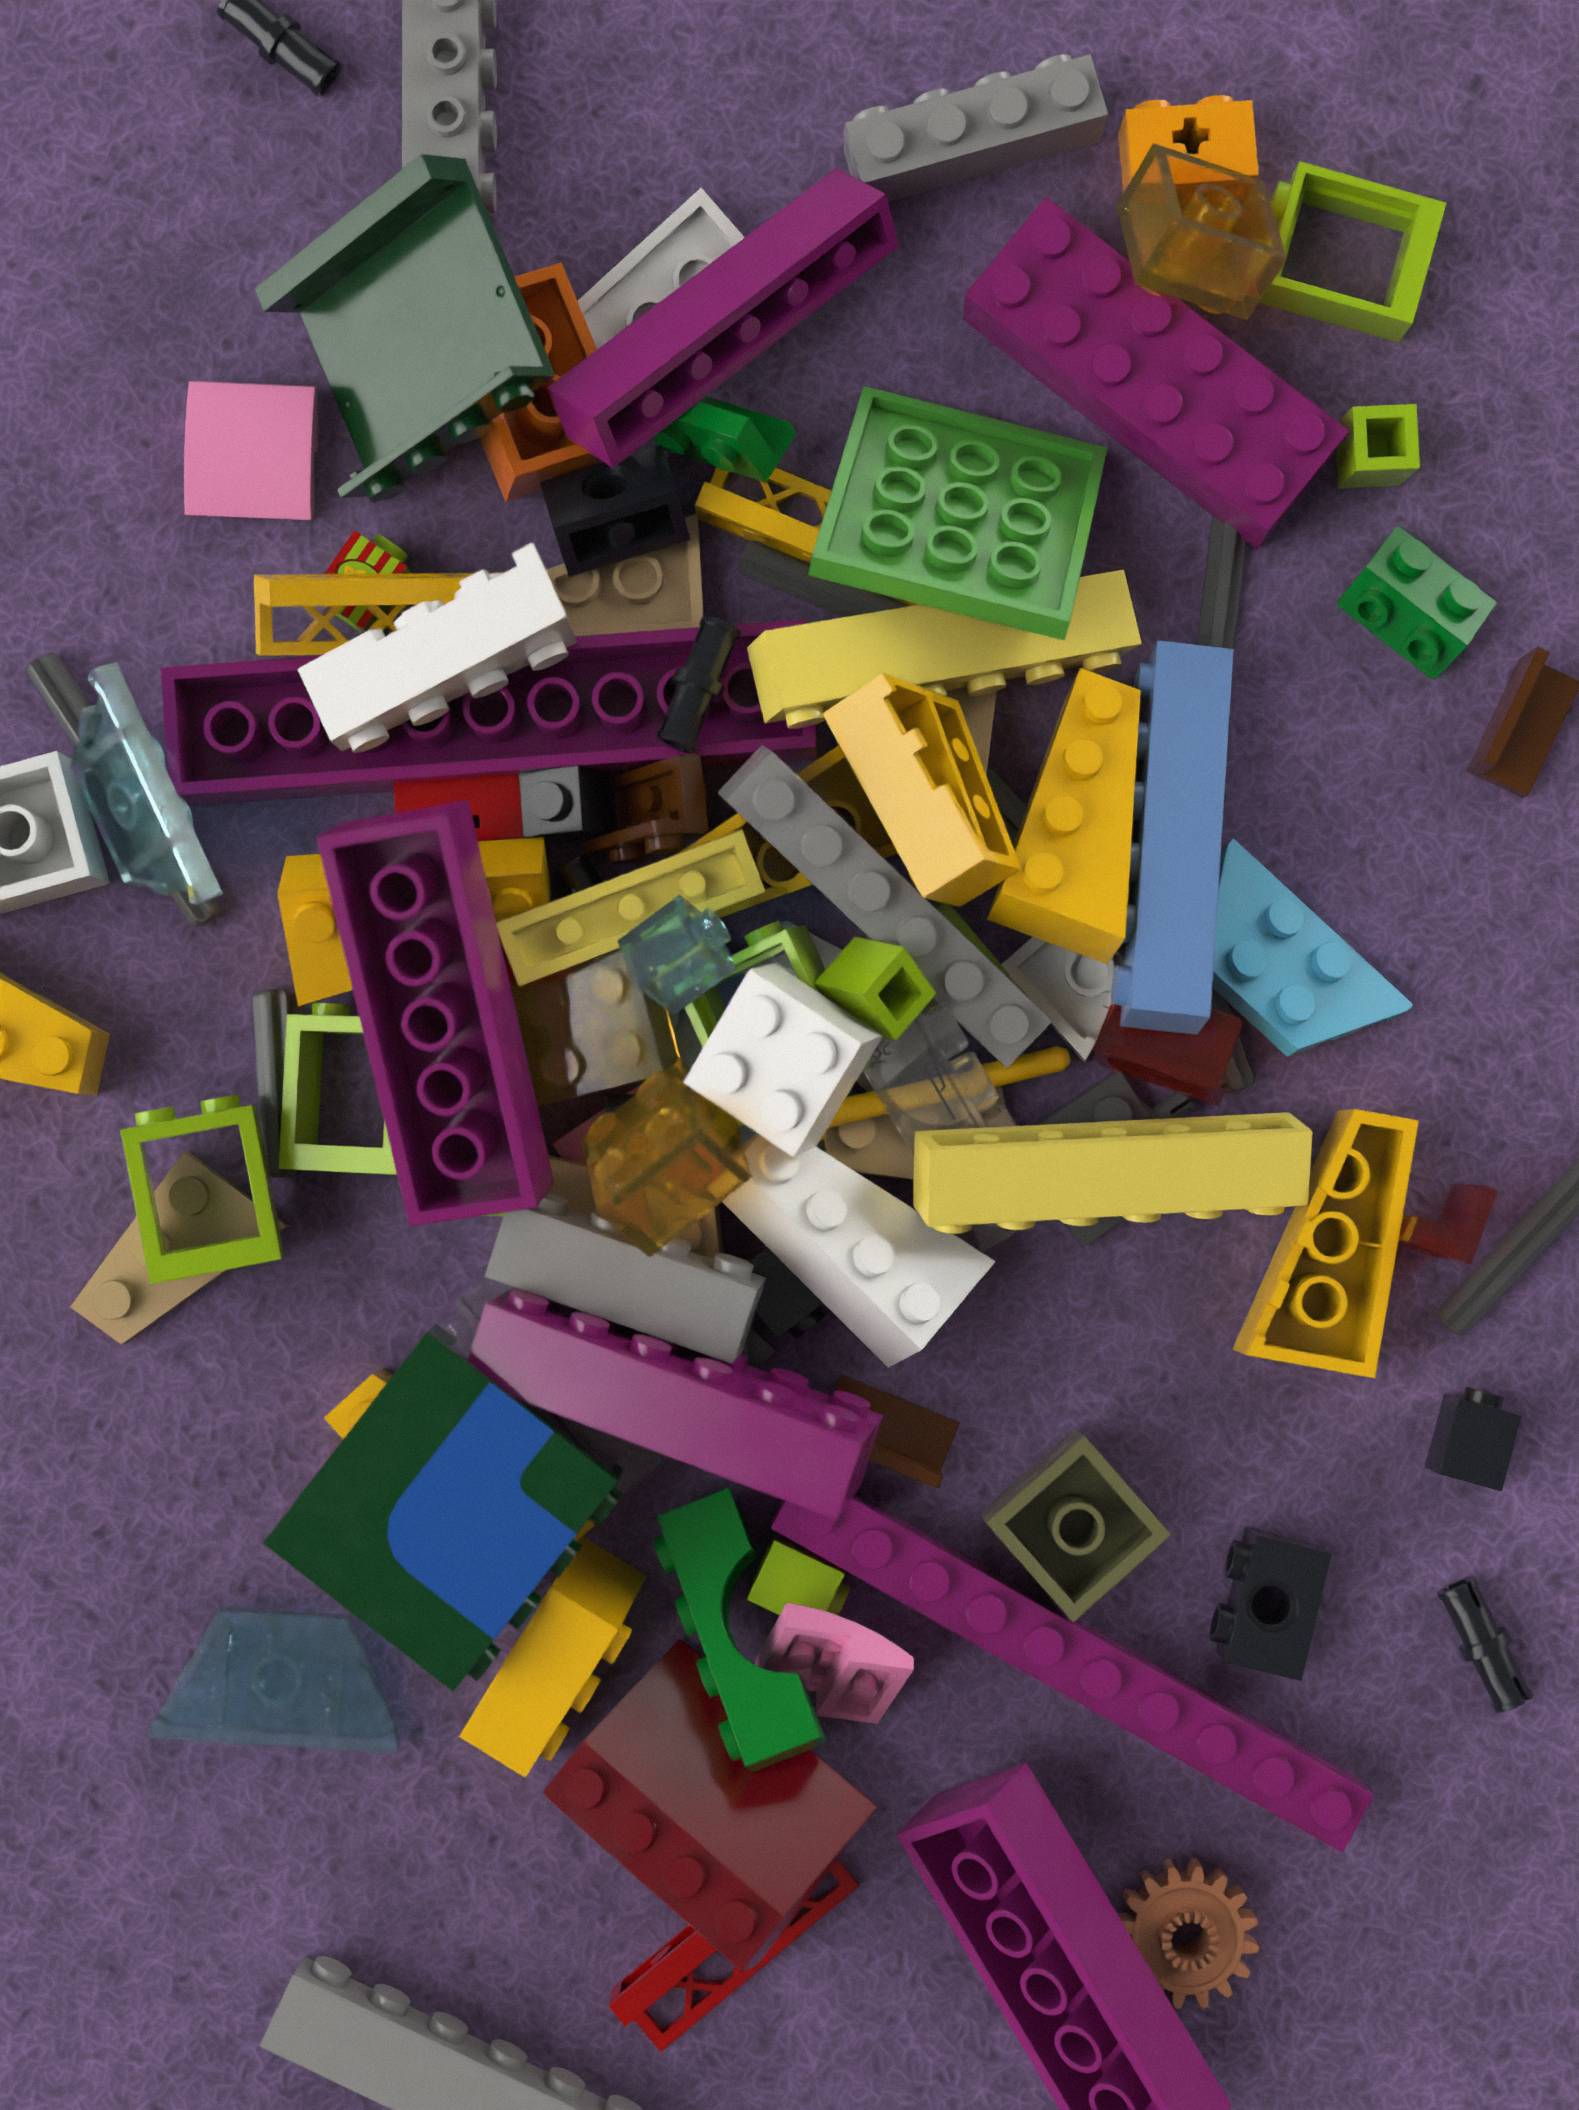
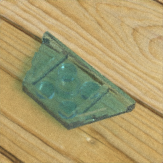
(134, 797)
(279, 1684)

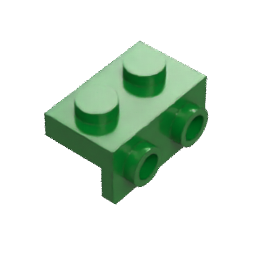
(729, 438)
(1416, 603)

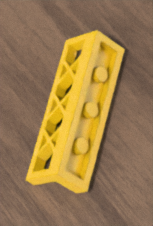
(759, 522)
(341, 591)

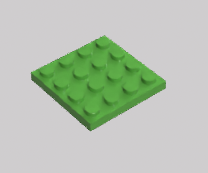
(960, 513)

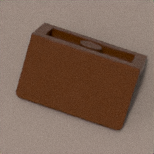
(1524, 724)
(910, 1436)

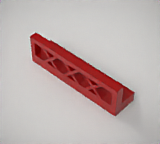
(687, 1951)

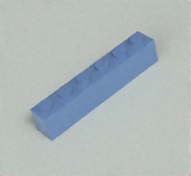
(1176, 839)

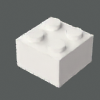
(45, 834)
(782, 1058)

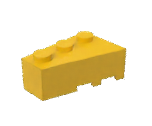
(926, 787)
(47, 1042)
(555, 1660)

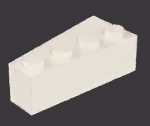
(440, 654)
(856, 1247)

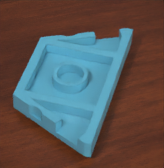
(1288, 965)

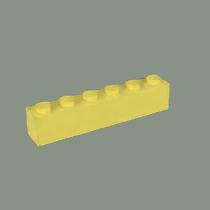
(819, 664)
(1110, 1170)

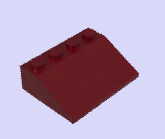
(701, 1830)

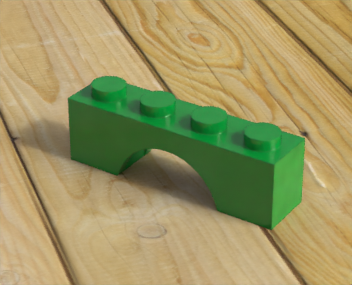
(765, 1709)

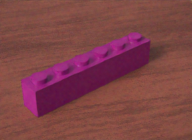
(724, 317)

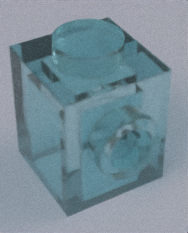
(678, 953)

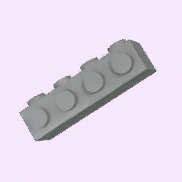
(446, 85)
(977, 129)
(601, 1272)

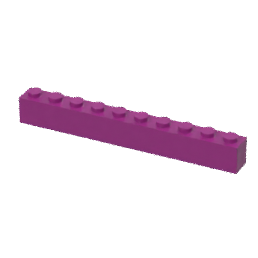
(1084, 1665)

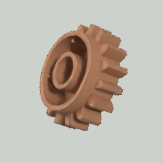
(1188, 1897)

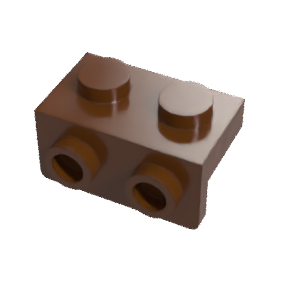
(654, 810)

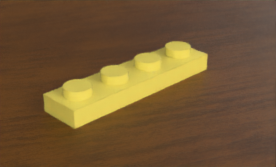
(598, 916)

